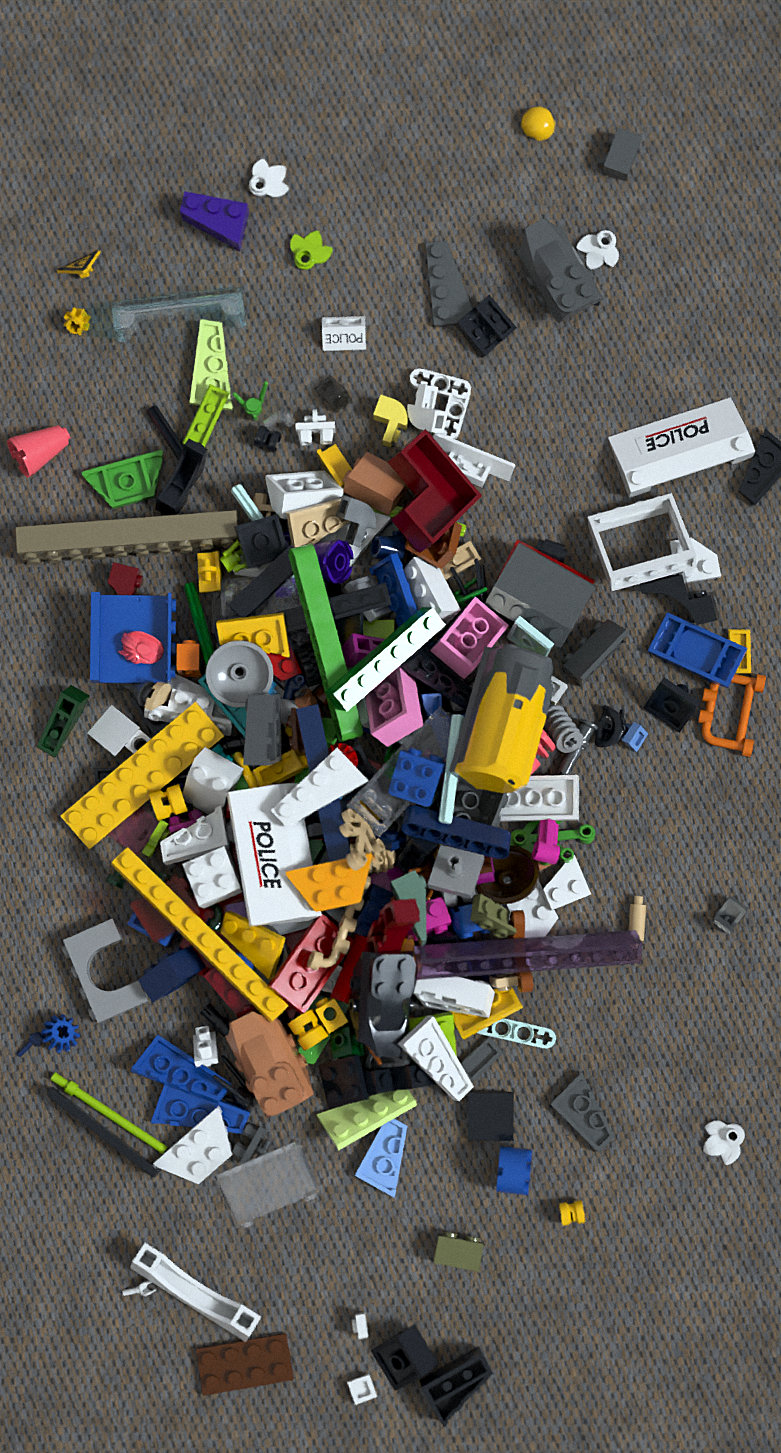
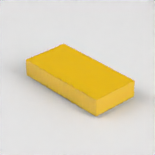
(742, 638)

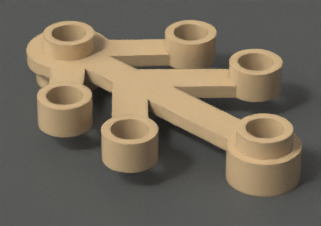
(358, 858)

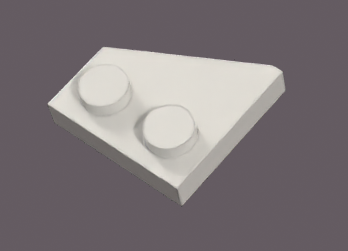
(565, 886)

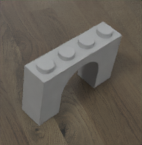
(81, 950)

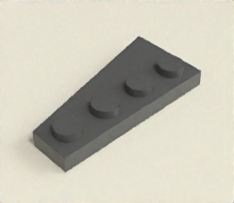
(446, 287)

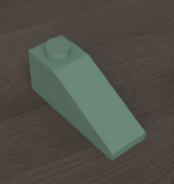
(411, 887)

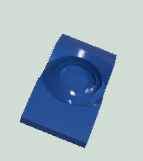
(697, 650)

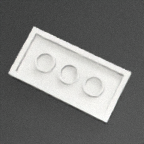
(543, 799)

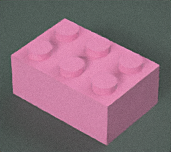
(467, 636)
(394, 707)

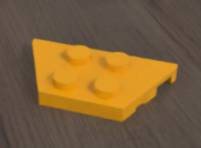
(331, 884)

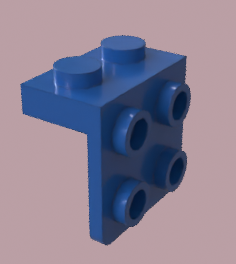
(416, 776)

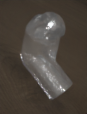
(279, 416)

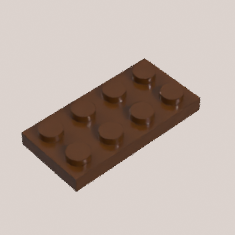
(244, 1364)

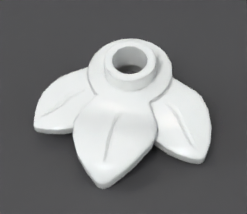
(271, 179)
(597, 252)
(720, 1143)

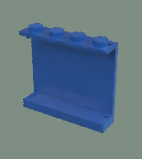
(124, 614)

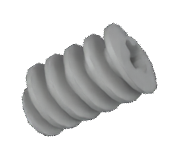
(562, 730)

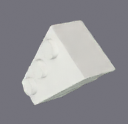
(431, 589)

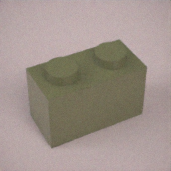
(458, 1252)

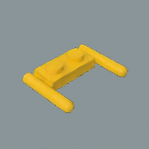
(276, 773)

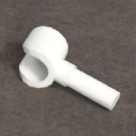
(142, 1288)

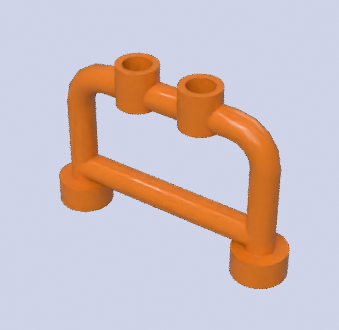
(705, 717)

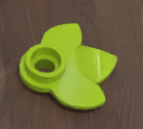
(310, 247)

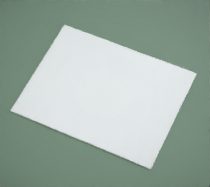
(113, 730)

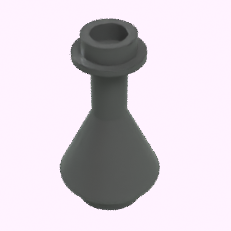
(140, 690)

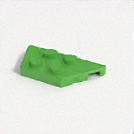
(127, 480)

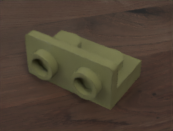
(491, 916)

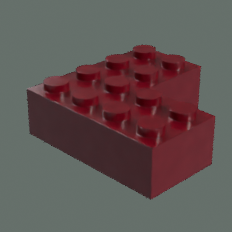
(439, 488)

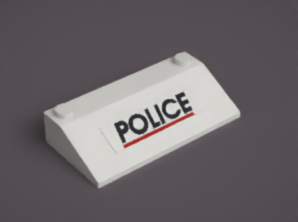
(681, 446)
(265, 854)

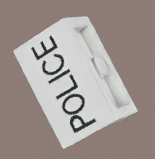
(343, 333)

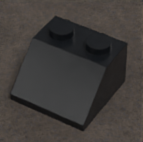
(405, 1357)

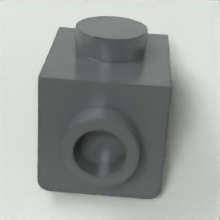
(729, 915)

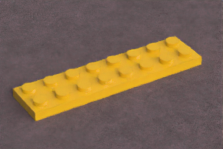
(142, 774)

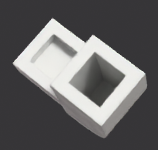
(423, 413)

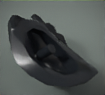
(610, 727)

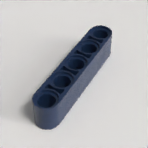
(458, 834)

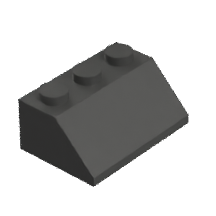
(594, 651)

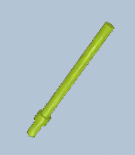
(72, 1088)

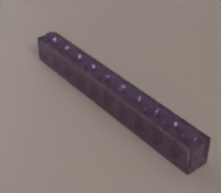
(527, 954)

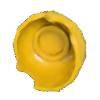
(538, 123)

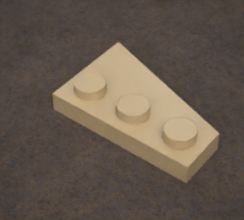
(314, 522)

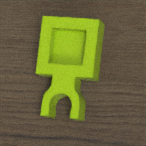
(159, 834)

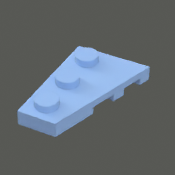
(384, 1158)

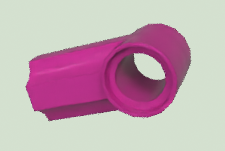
(546, 846)

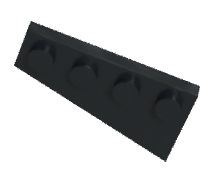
(438, 675)

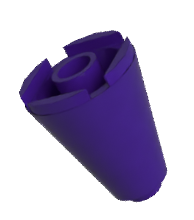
(334, 560)

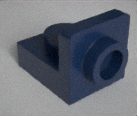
(391, 839)

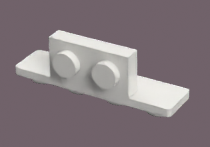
(474, 462)
(180, 701)

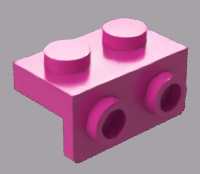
(436, 918)

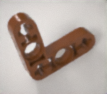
(525, 979)

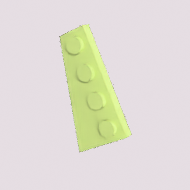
(210, 363)
(357, 1119)

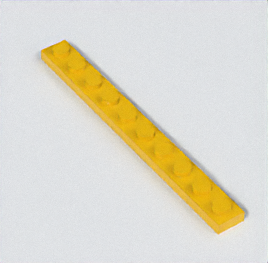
(199, 934)

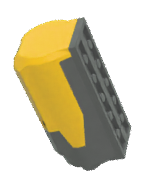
(504, 719)

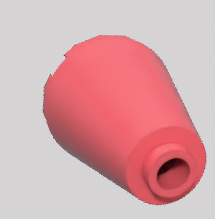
(37, 448)

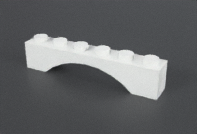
(221, 1310)

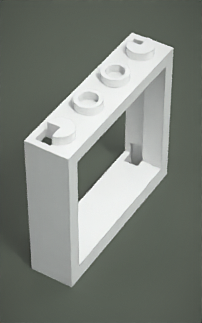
(651, 569)

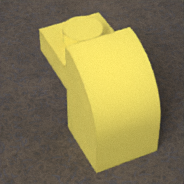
(391, 413)

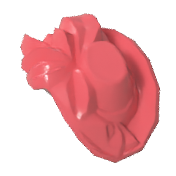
(141, 648)

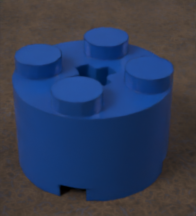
(461, 921)
(514, 1170)

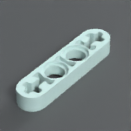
(511, 1034)

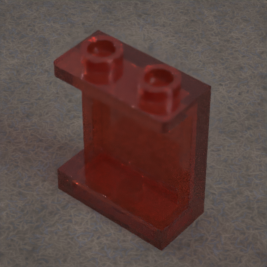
(153, 921)

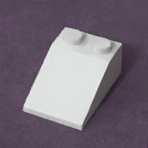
(210, 781)

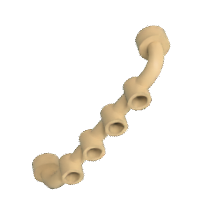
(339, 945)

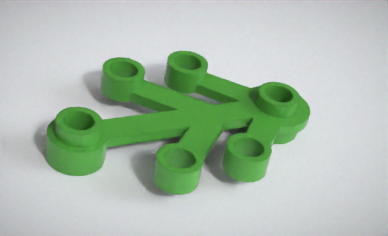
(530, 839)

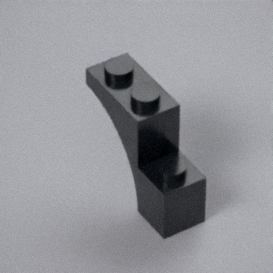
(183, 478)
(701, 605)
(396, 1078)

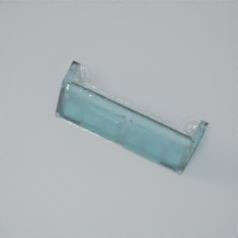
(128, 313)

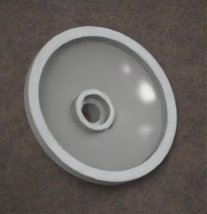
(235, 688)

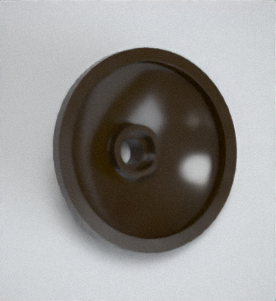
(516, 868)

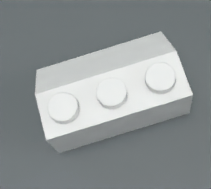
(301, 490)

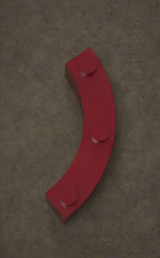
(392, 926)

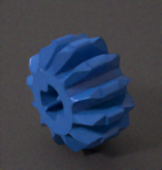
(53, 1030)

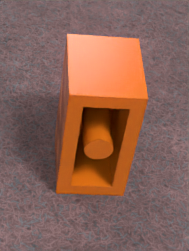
(189, 659)

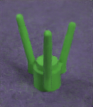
(253, 405)

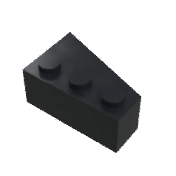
(455, 1383)

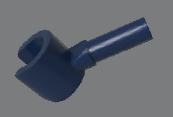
(36, 1038)

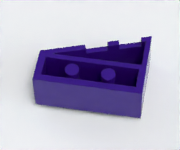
(216, 216)

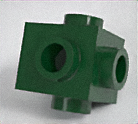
(344, 1043)

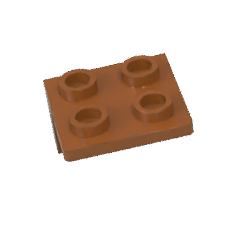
(442, 550)

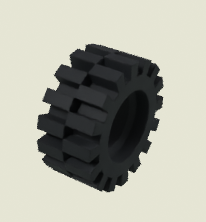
(308, 665)

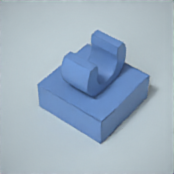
(635, 736)

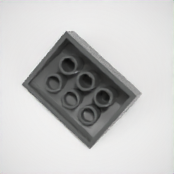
(540, 593)

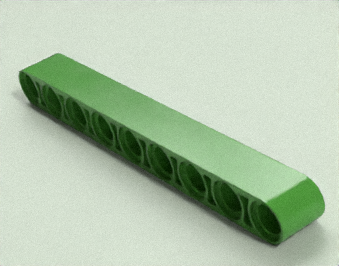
(323, 634)

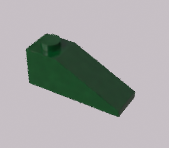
(62, 720)

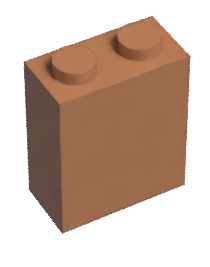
(375, 483)

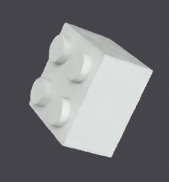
(213, 877)

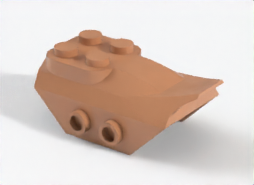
(269, 1062)

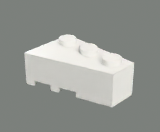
(456, 995)

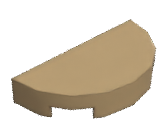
(161, 694)

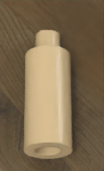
(637, 916)

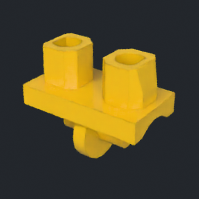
(209, 572)

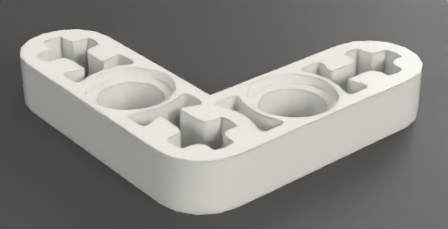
(454, 398)

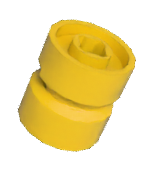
(175, 798)
(314, 1035)

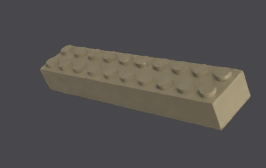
(126, 537)

